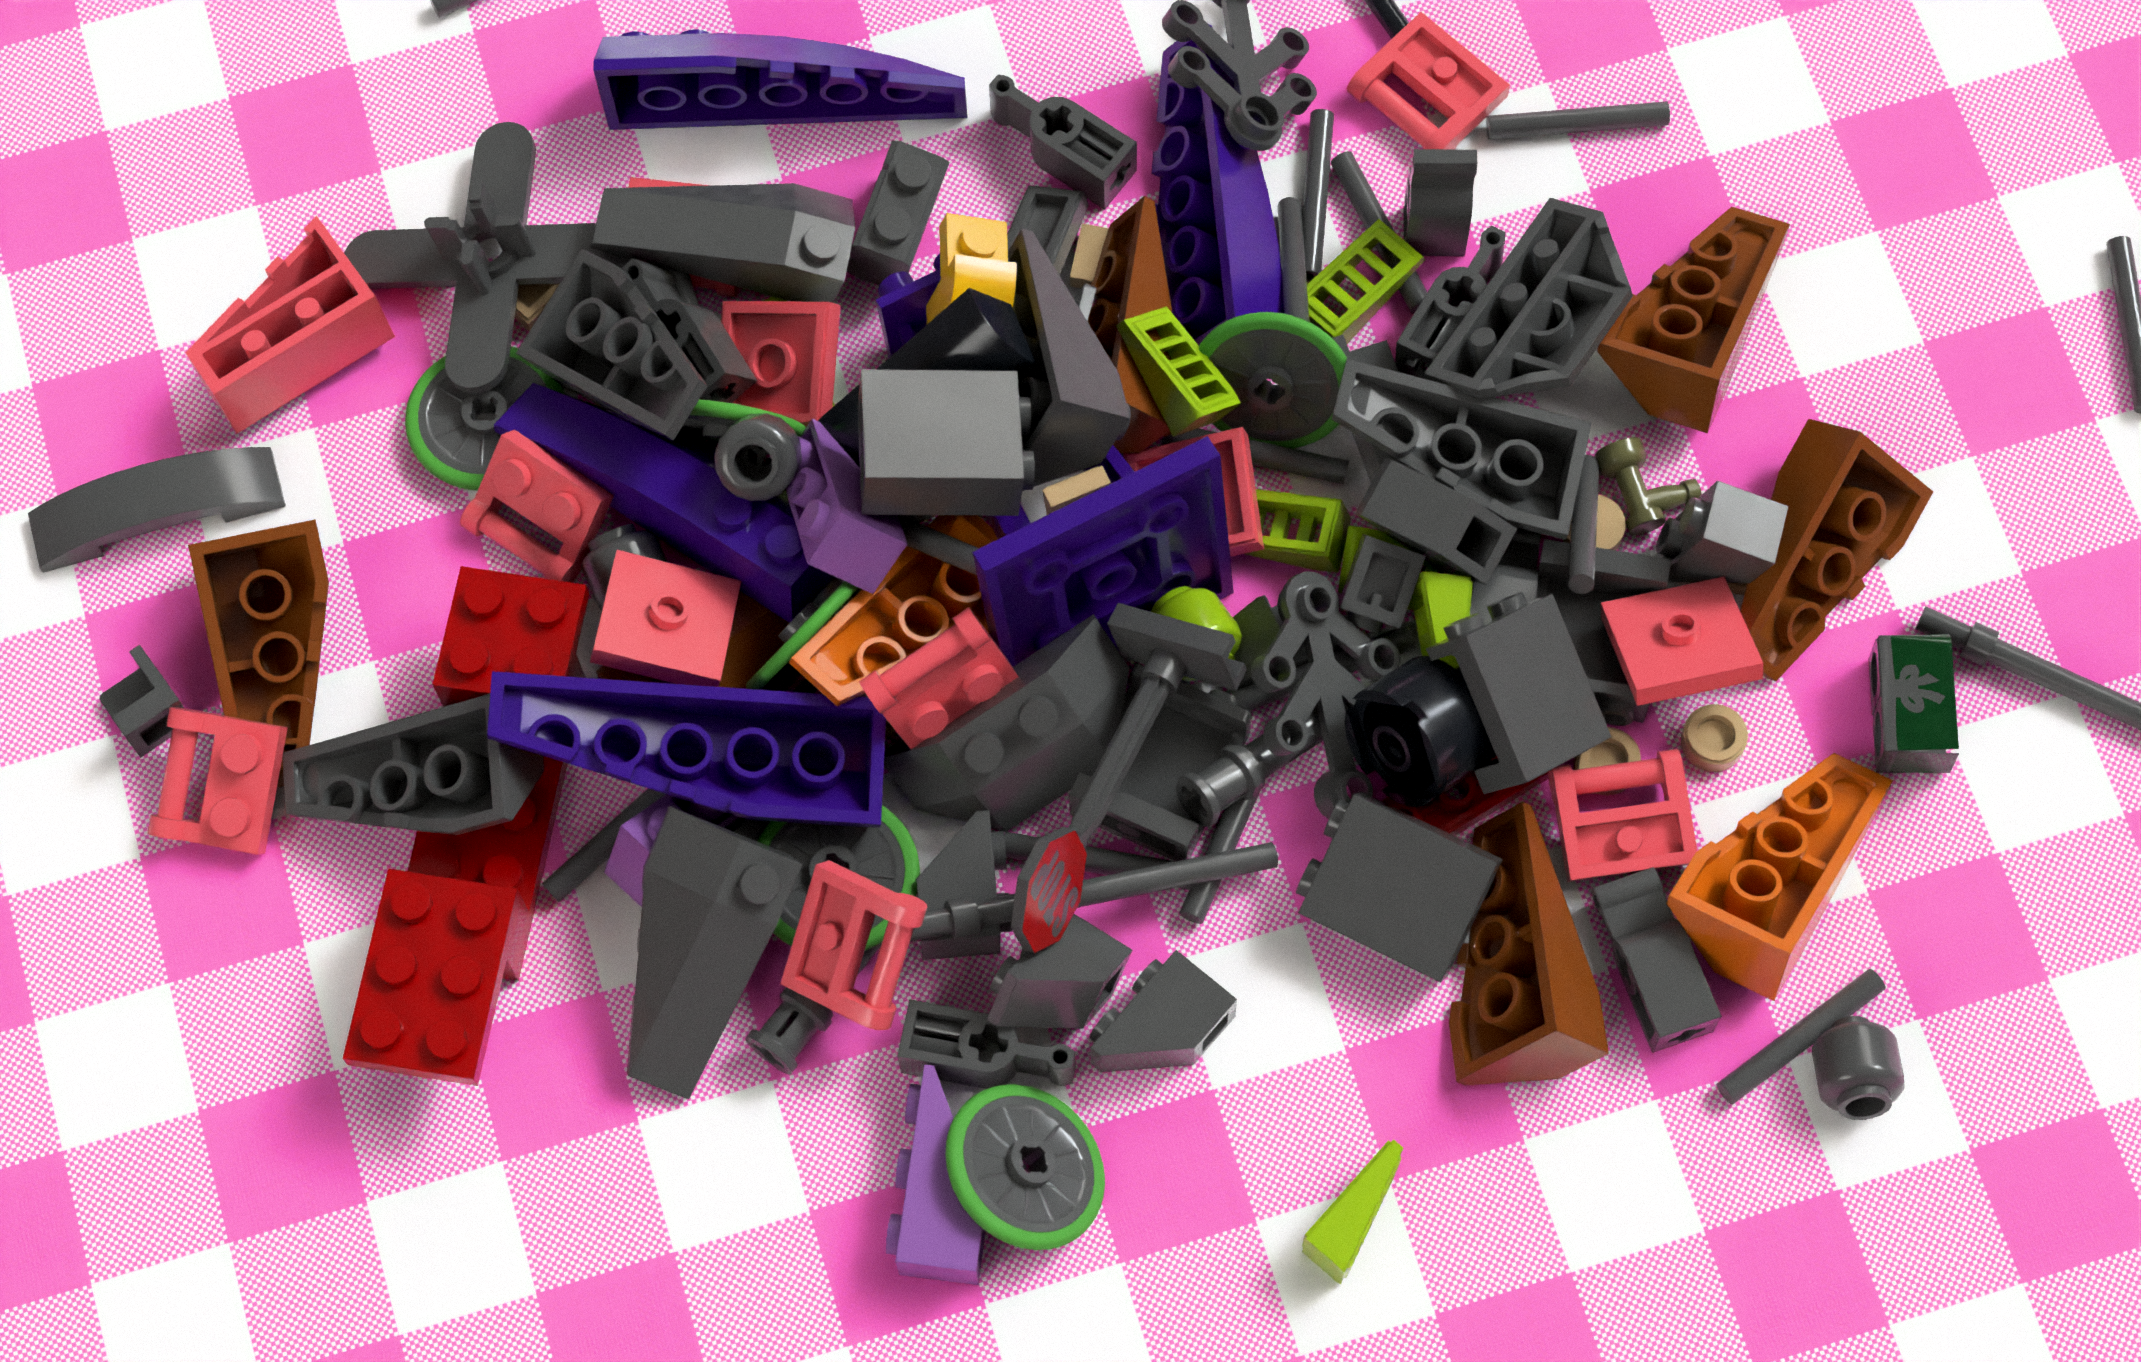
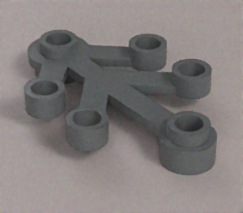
(1248, 114)
(1322, 682)

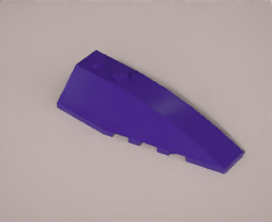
(762, 81)
(1211, 212)
(676, 496)
(710, 745)

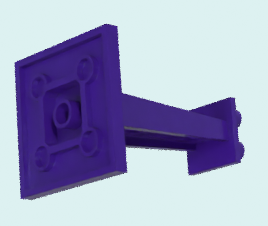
(1106, 549)

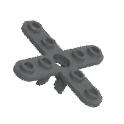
(452, 256)

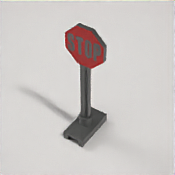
(1170, 649)

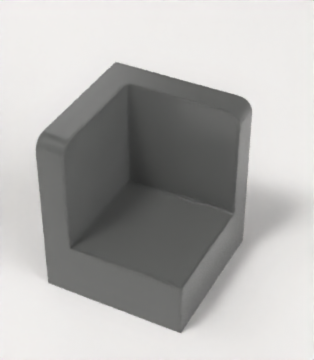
(141, 705)

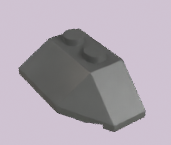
(1539, 309)
(1026, 739)

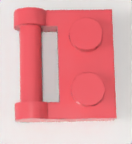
(1437, 71)
(545, 494)
(940, 680)
(238, 783)
(1629, 836)
(834, 939)

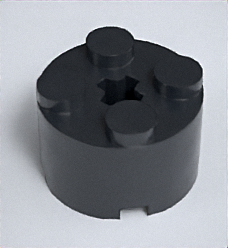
(1418, 731)

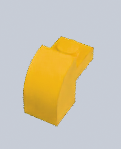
(974, 258)

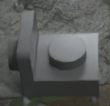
(1380, 584)

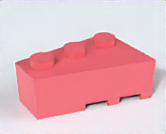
(290, 332)

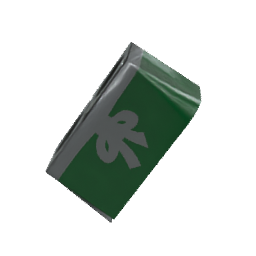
(1913, 703)

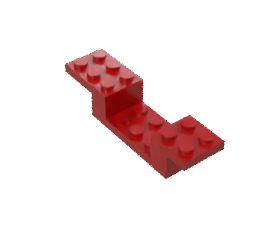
(467, 898)

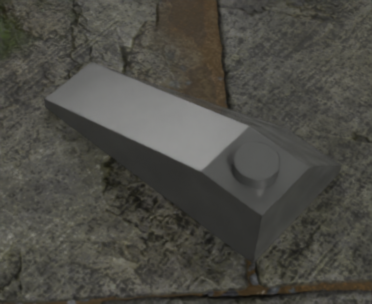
(748, 236)
(613, 348)
(1074, 384)
(1491, 449)
(414, 774)
(700, 935)

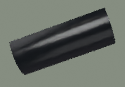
(967, 335)

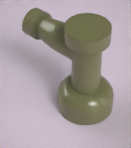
(1646, 507)

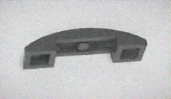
(154, 498)

